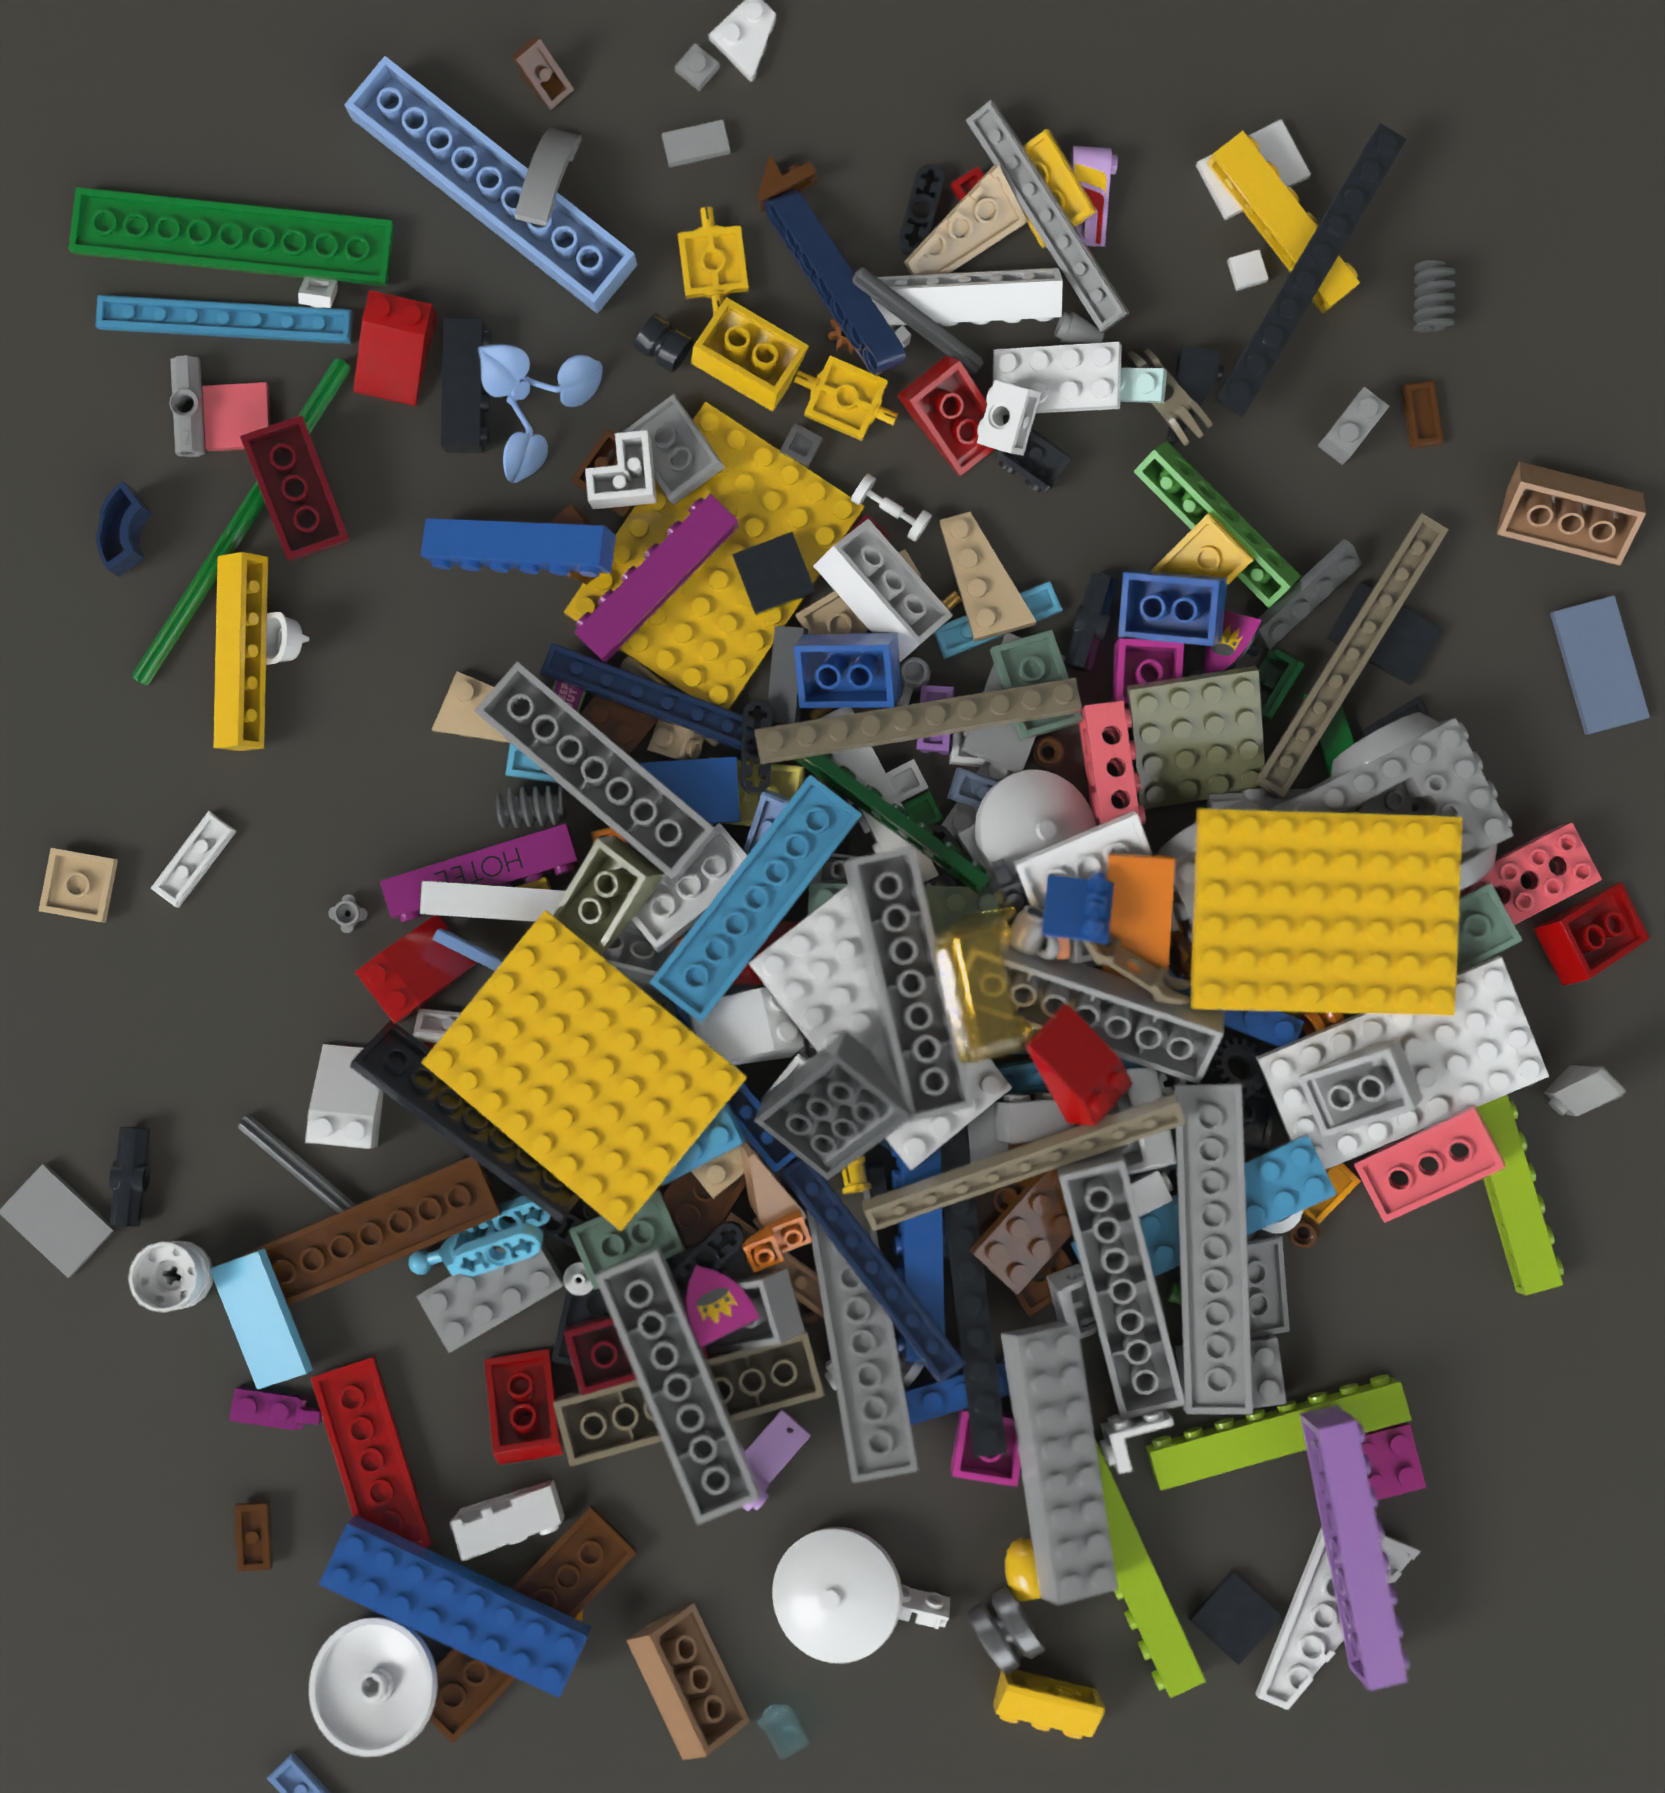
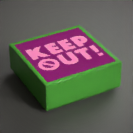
(572, 696)

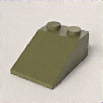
(607, 892)

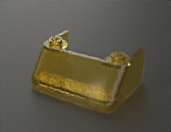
(979, 988)

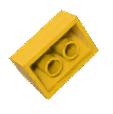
(748, 354)
(1048, 1703)

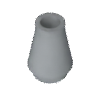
(1076, 330)

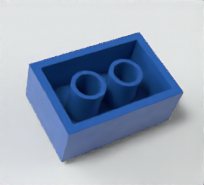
(1172, 607)
(848, 670)

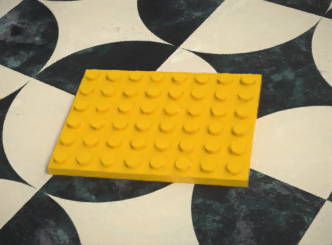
(707, 630)
(1325, 912)
(584, 1070)

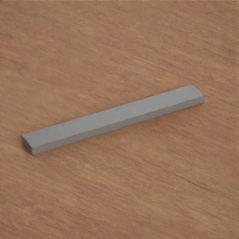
(1048, 216)

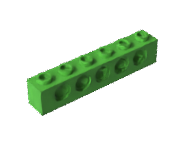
(1194, 498)

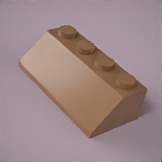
(1571, 513)
(688, 1682)

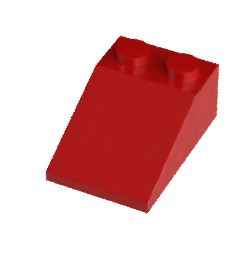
(394, 347)
(948, 412)
(1592, 934)
(413, 971)
(1078, 1068)
(522, 1407)

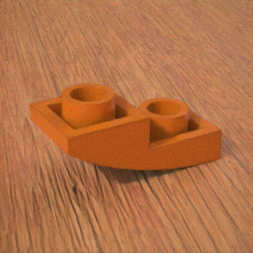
(781, 1236)

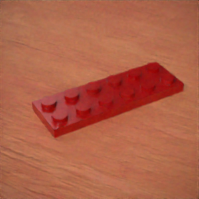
(370, 1449)

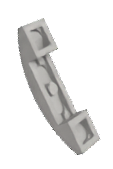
(545, 175)

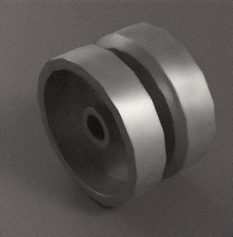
(1004, 1631)

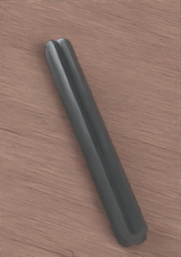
(916, 319)
(294, 1164)

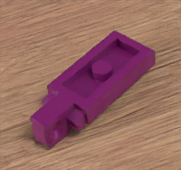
(272, 1409)

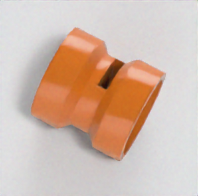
(1319, 1020)

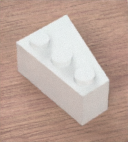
(507, 1519)

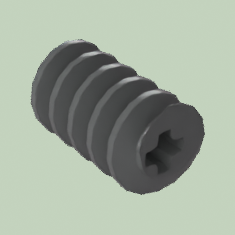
(1432, 296)
(530, 807)

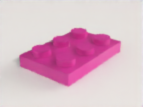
(1393, 1461)

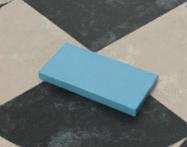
(261, 1319)

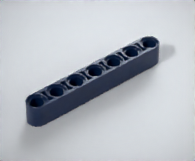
(833, 282)

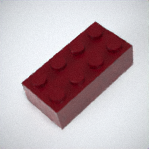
(295, 488)
(599, 1354)

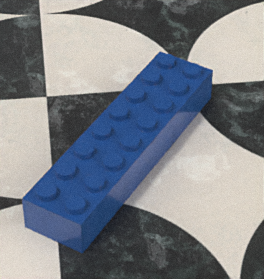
(455, 1605)

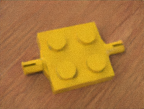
(713, 261)
(846, 398)

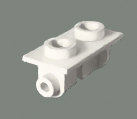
(930, 1607)

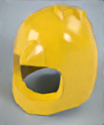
(1021, 1570)

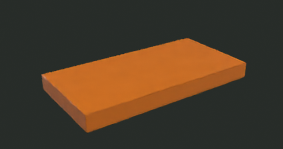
(1141, 907)

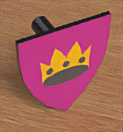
(1237, 640)
(716, 1306)

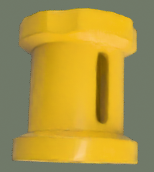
(855, 1177)

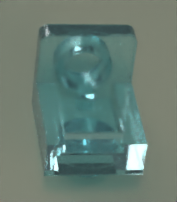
(783, 1730)

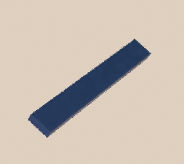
(646, 697)
(873, 1270)

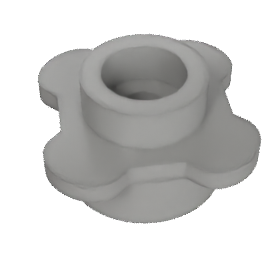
(347, 904)

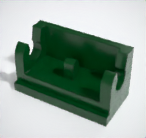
(1276, 677)

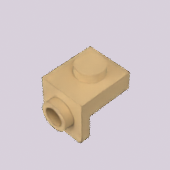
(675, 742)

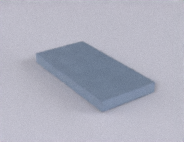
(1599, 665)

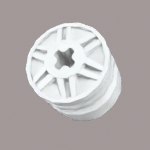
(153, 1280)

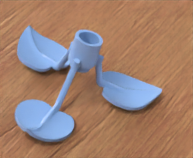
(503, 375)

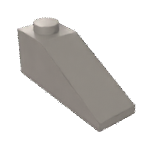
(1582, 1090)

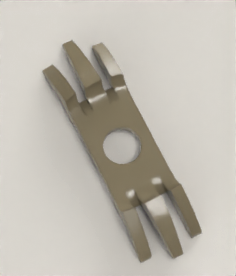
(1177, 405)
(1151, 978)

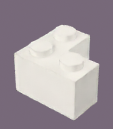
(629, 481)

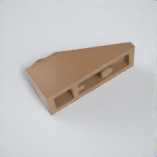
(766, 1193)

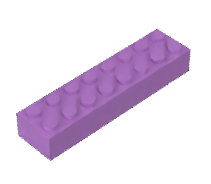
(1355, 1547)

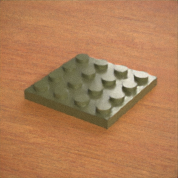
(1197, 736)

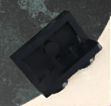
(1041, 462)

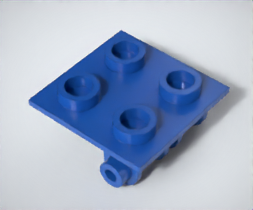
(1078, 908)

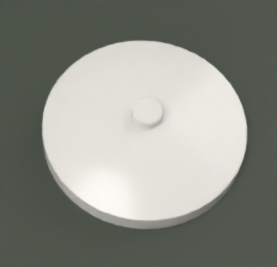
(1028, 815)
(837, 1594)
(373, 1687)

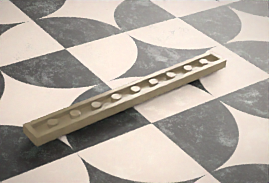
(1351, 656)
(917, 721)
(1023, 1162)

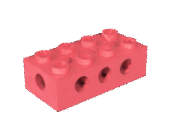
(1115, 721)
(1573, 873)
(1423, 1184)

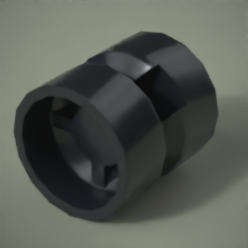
(660, 341)

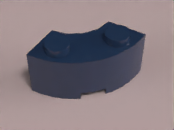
(120, 529)

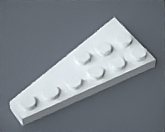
(1314, 1626)

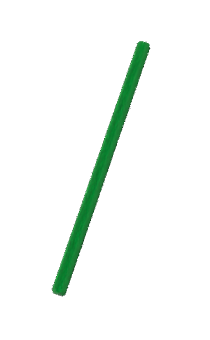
(230, 538)

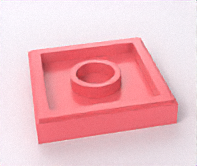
(233, 412)

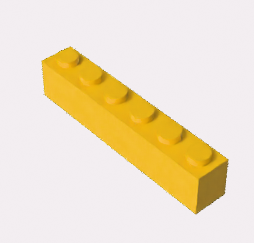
(1276, 212)
(240, 651)

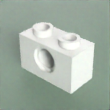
(1022, 408)

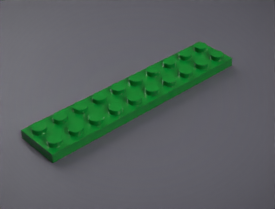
(231, 236)

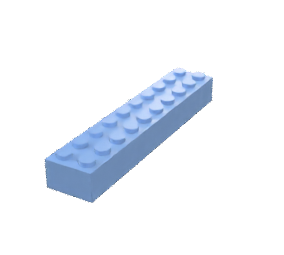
(488, 183)

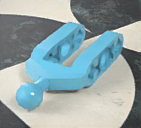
(476, 1240)

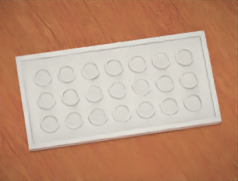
(827, 989)
(1453, 1058)

